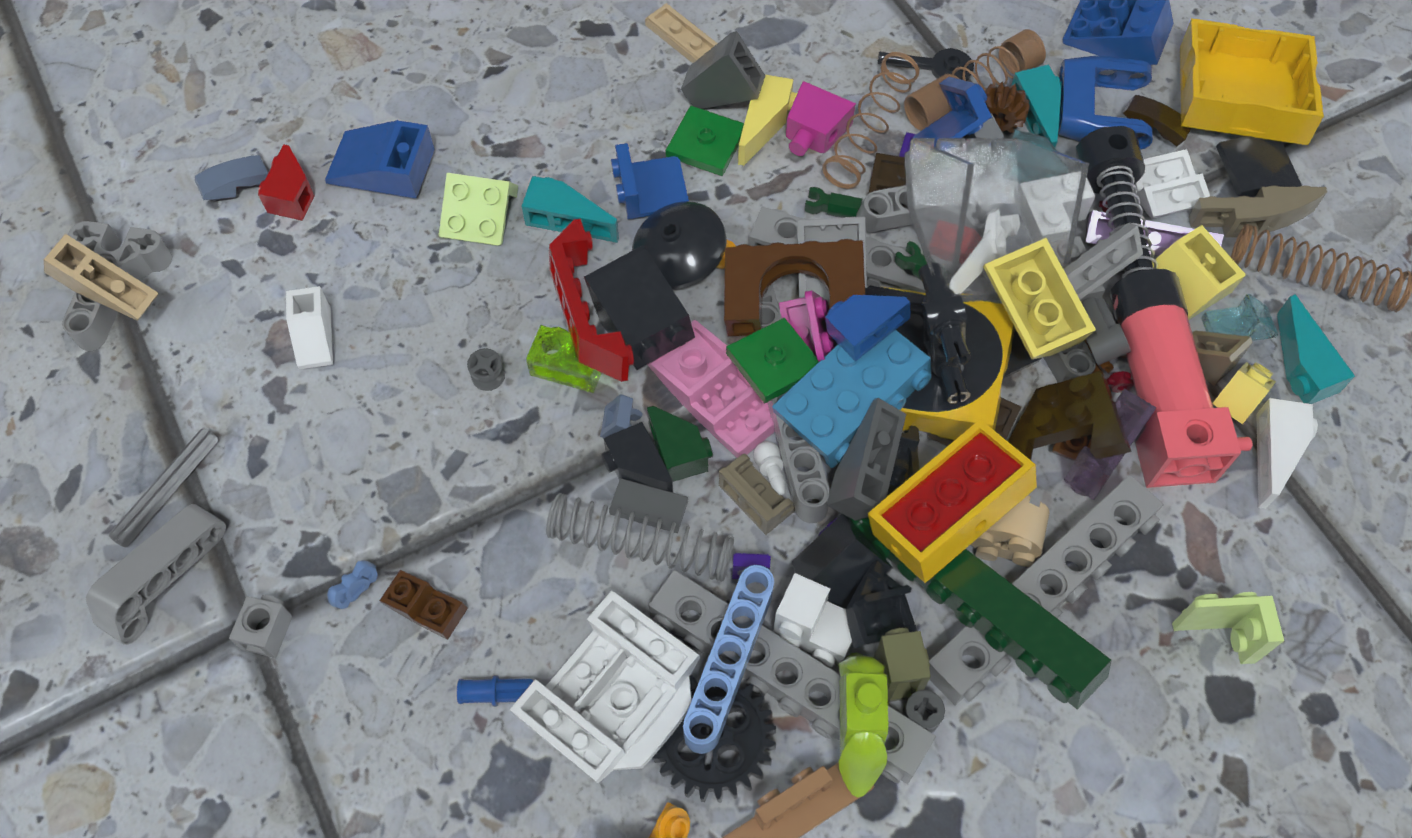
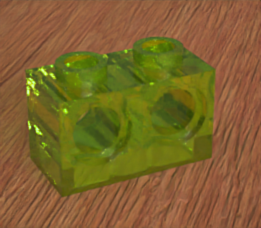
(561, 366)

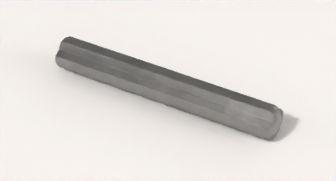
(163, 488)

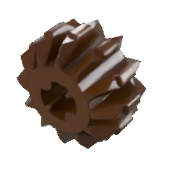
(1007, 106)

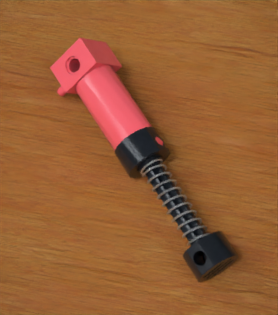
(1185, 435)

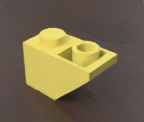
(1245, 390)

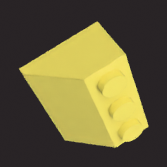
(1039, 299)

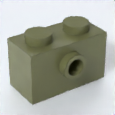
(904, 663)

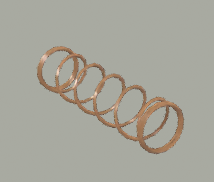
(884, 71)

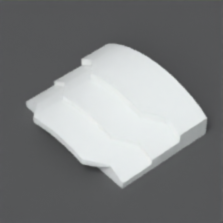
(614, 694)

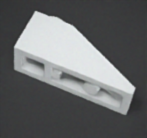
(1282, 438)

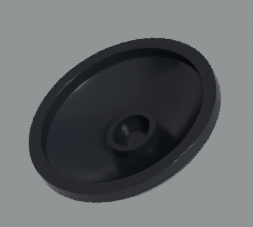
(693, 248)

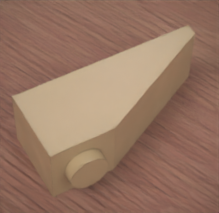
(97, 278)

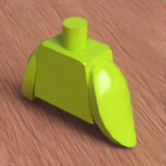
(862, 722)

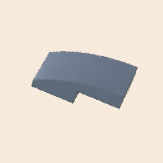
(222, 179)

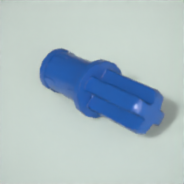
(491, 690)

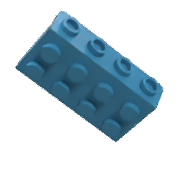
(838, 392)

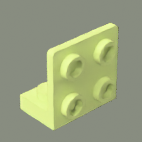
(475, 208)
(1250, 616)

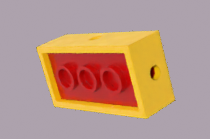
(953, 500)

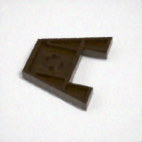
(1069, 412)

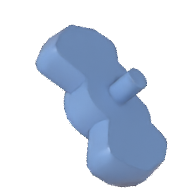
(352, 584)

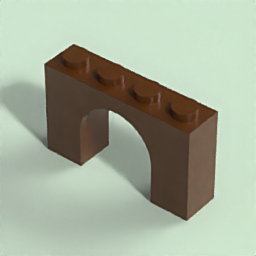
(754, 268)

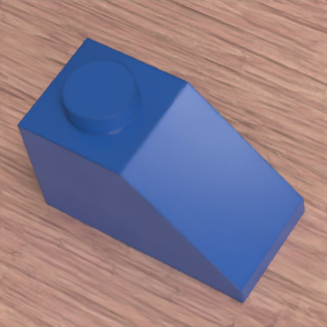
(865, 321)

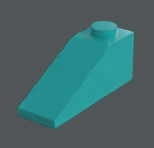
(1044, 97)
(555, 205)
(1308, 355)

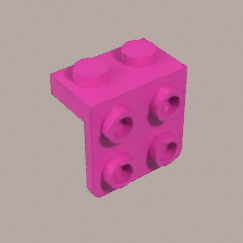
(808, 320)

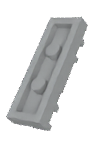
(1104, 259)

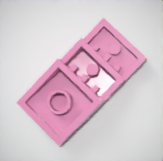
(715, 391)

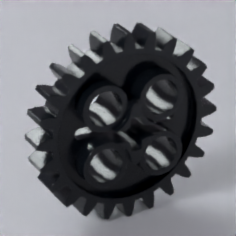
(746, 740)

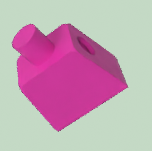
(817, 119)

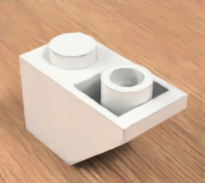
(309, 327)

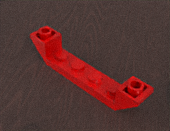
(600, 352)

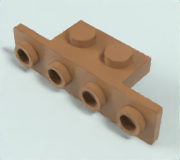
(799, 808)

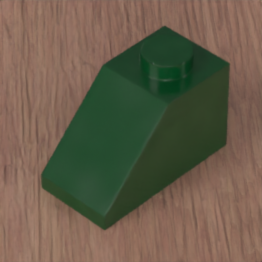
(679, 444)

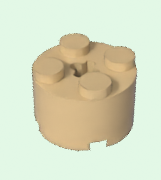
(1016, 535)

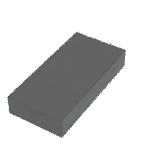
(649, 501)

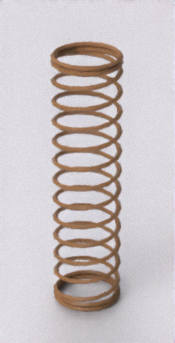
(1243, 240)

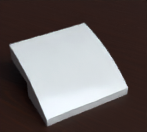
(1170, 184)

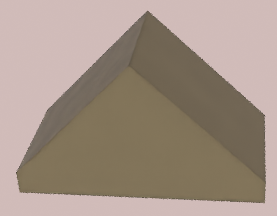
(1219, 353)

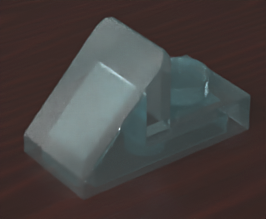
(1247, 319)

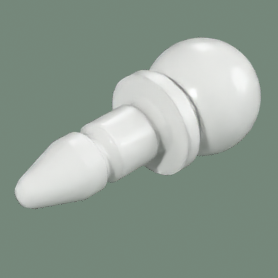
(769, 460)

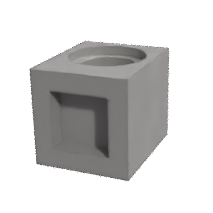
(268, 639)

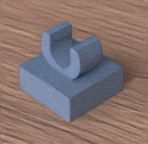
(618, 415)

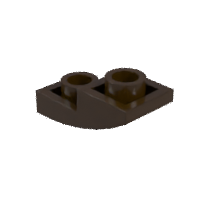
(1158, 115)

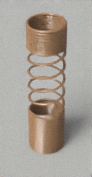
(1018, 54)

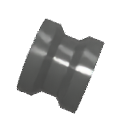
(487, 361)
(921, 715)

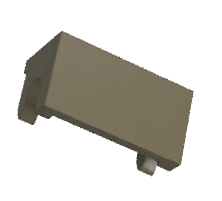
(754, 494)

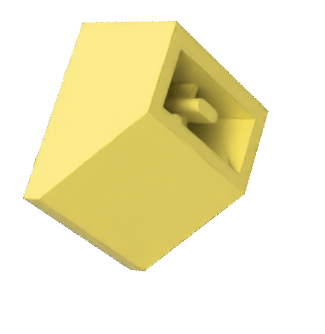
(1202, 269)

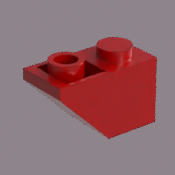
(286, 187)

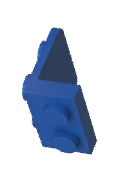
(967, 112)
(647, 184)

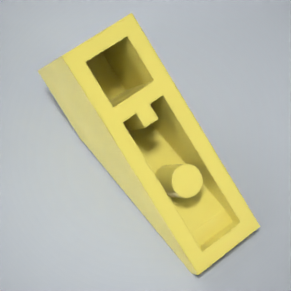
(765, 115)

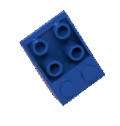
(1121, 28)
(383, 158)

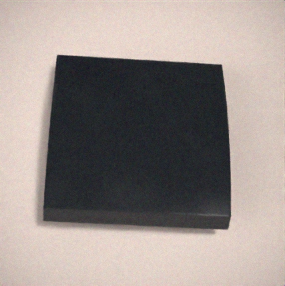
(1257, 164)

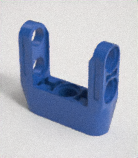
(1077, 101)

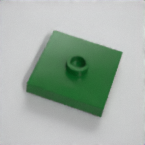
(705, 140)
(772, 359)

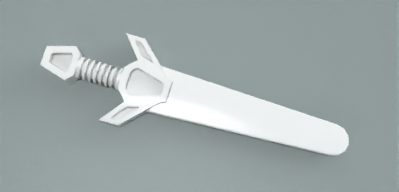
(988, 249)

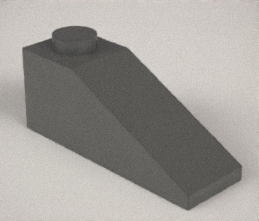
(868, 462)

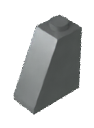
(723, 75)

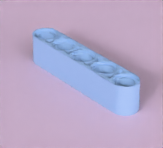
(725, 675)

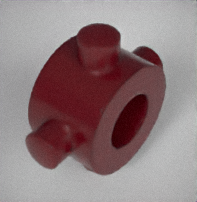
(1119, 381)

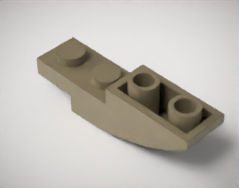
(1270, 209)

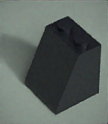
(641, 304)

